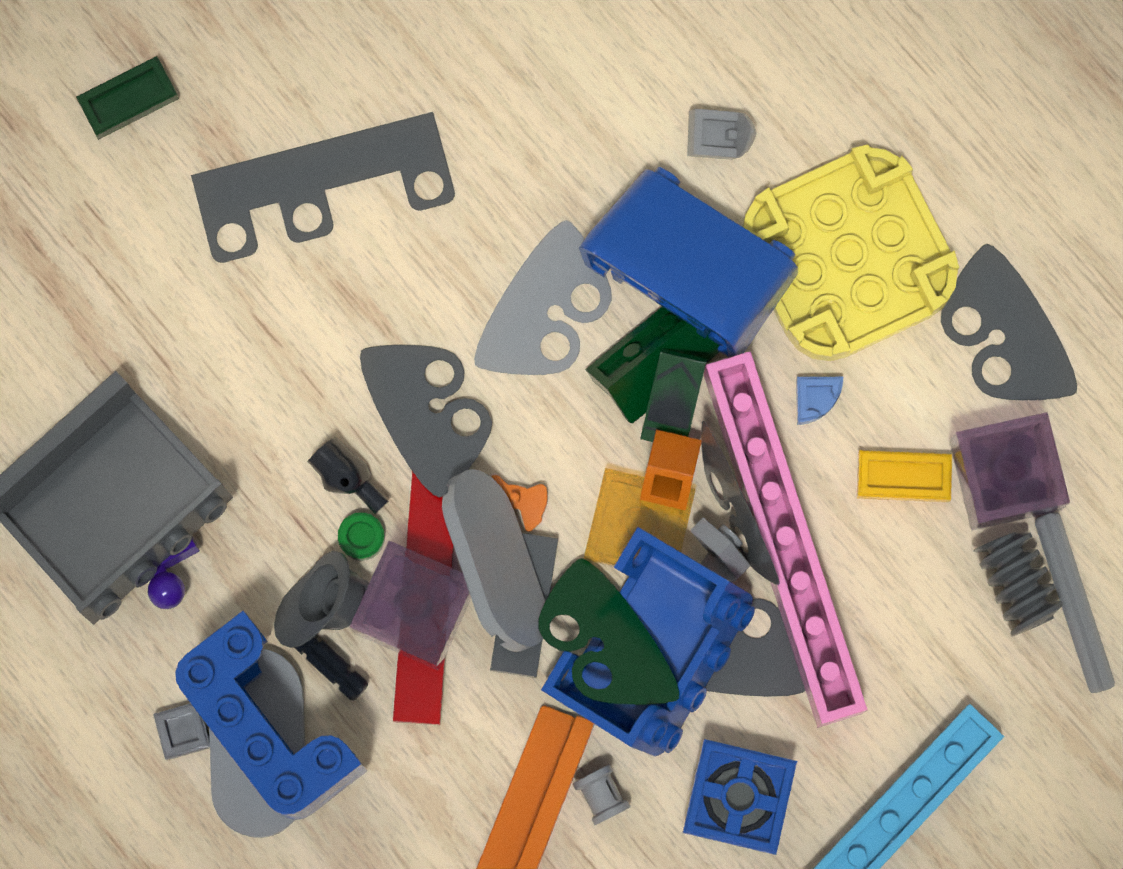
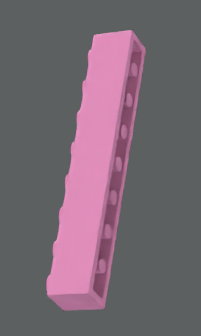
(778, 514)

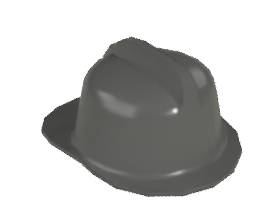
(319, 601)

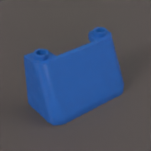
(691, 260)

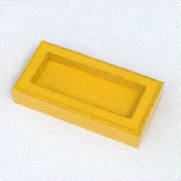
(904, 476)

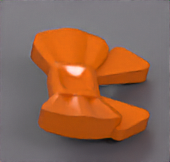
(529, 501)

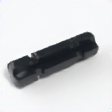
(333, 667)

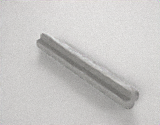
(1075, 602)

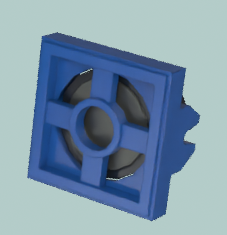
(739, 797)

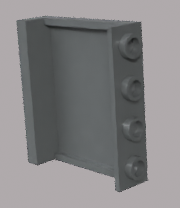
(107, 498)

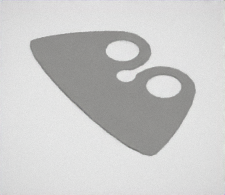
(521, 318)

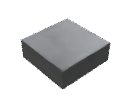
(181, 731)

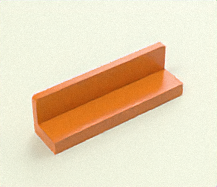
(537, 791)

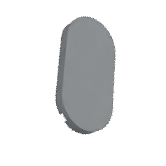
(494, 559)
(233, 795)

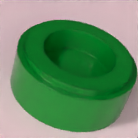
(361, 536)

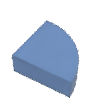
(816, 397)

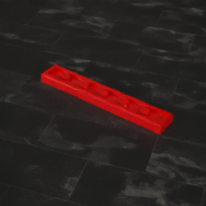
(417, 685)

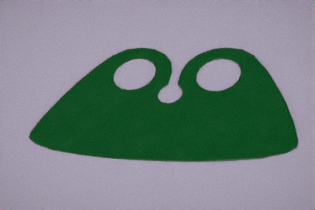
(629, 651)

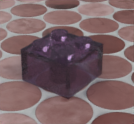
(1009, 471)
(412, 605)

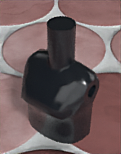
(346, 473)

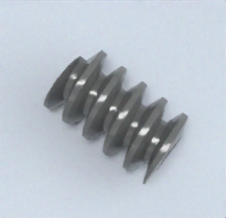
(1019, 581)

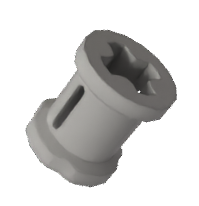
(601, 794)

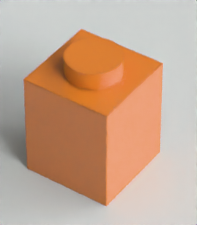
(670, 470)

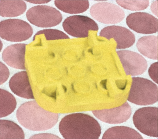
(861, 251)

